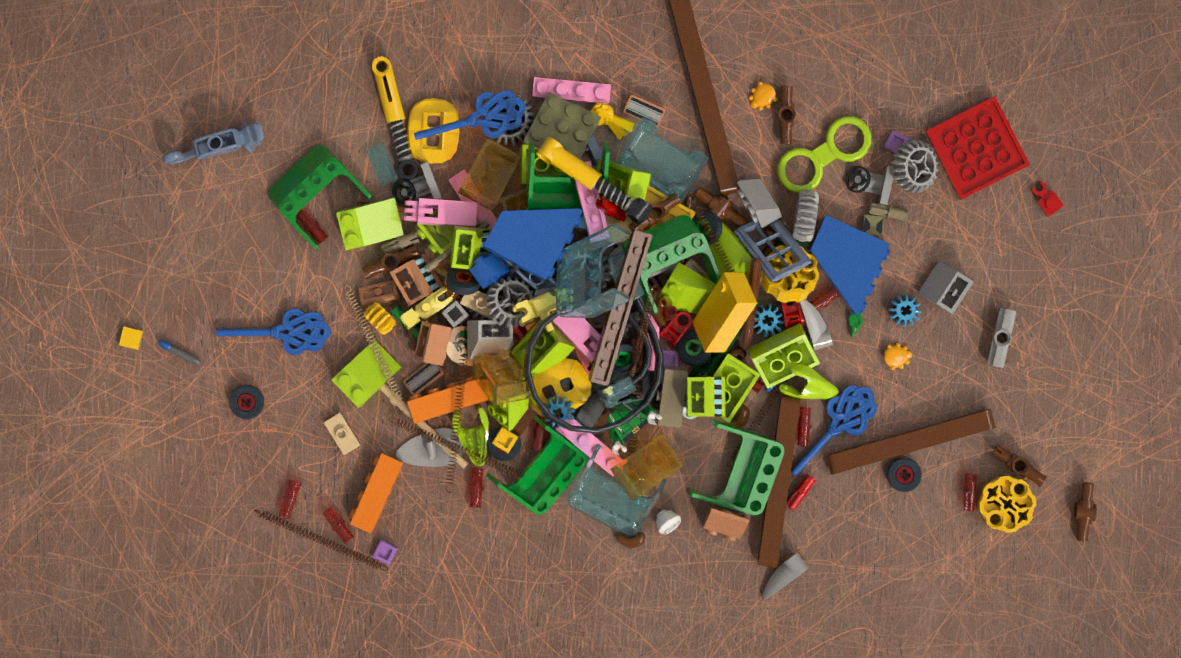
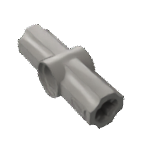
(998, 350)

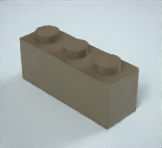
(671, 396)

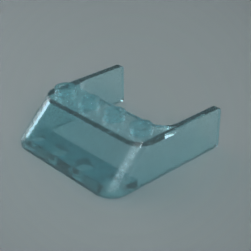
(580, 276)
(608, 502)

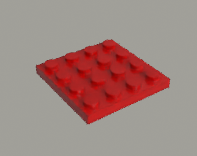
(977, 148)

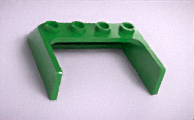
(305, 181)
(556, 191)
(672, 243)
(751, 472)
(546, 474)

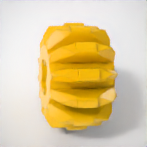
(379, 318)

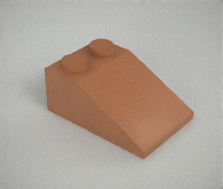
(725, 522)

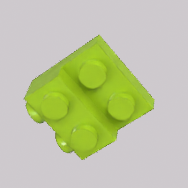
(438, 236)

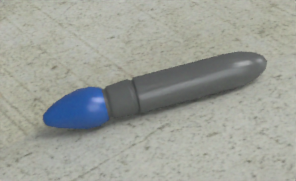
(179, 352)

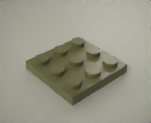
(563, 122)

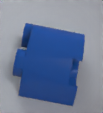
(489, 269)

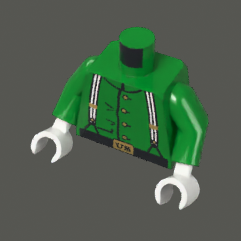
(626, 431)

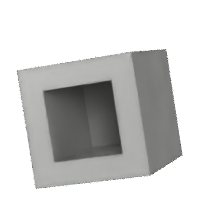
(455, 314)

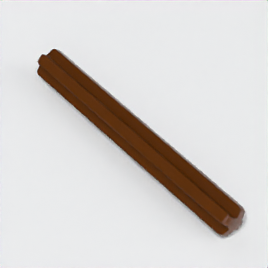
(754, 281)

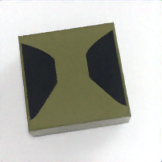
(873, 225)

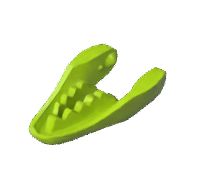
(816, 385)
(474, 437)

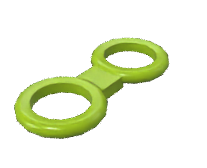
(824, 154)

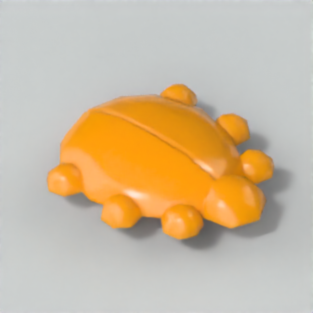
(762, 96)
(896, 356)

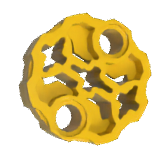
(799, 282)
(988, 509)

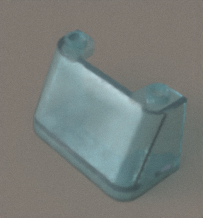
(669, 166)

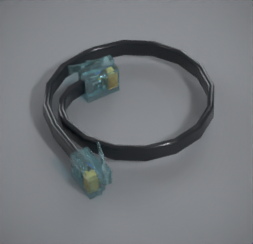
(616, 390)

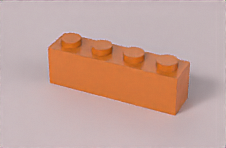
(443, 401)
(376, 493)

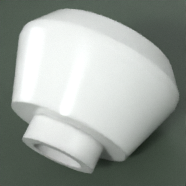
(667, 521)

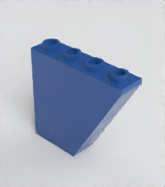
(533, 238)
(848, 260)

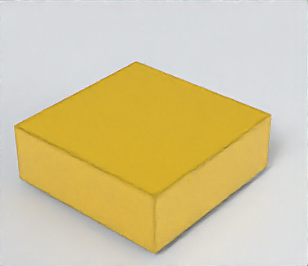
(131, 338)
(505, 439)

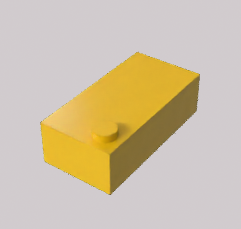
(724, 312)

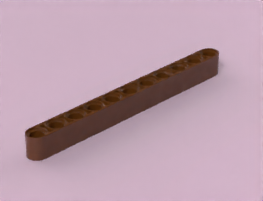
(704, 96)

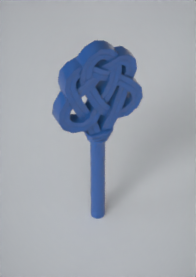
(511, 115)
(274, 331)
(856, 397)

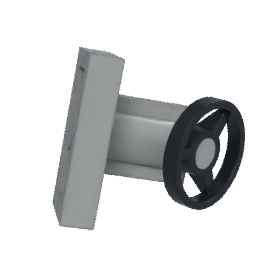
(871, 182)
(417, 187)

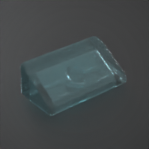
(382, 164)

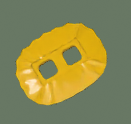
(418, 121)
(553, 376)

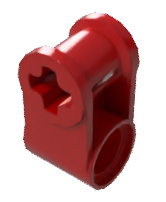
(792, 311)
(675, 329)

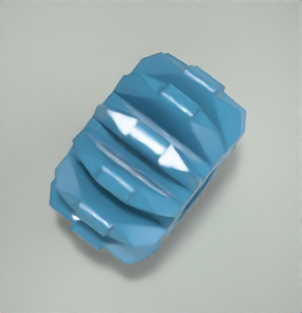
(769, 313)
(906, 317)
(566, 409)

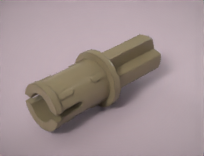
(888, 211)
(400, 243)

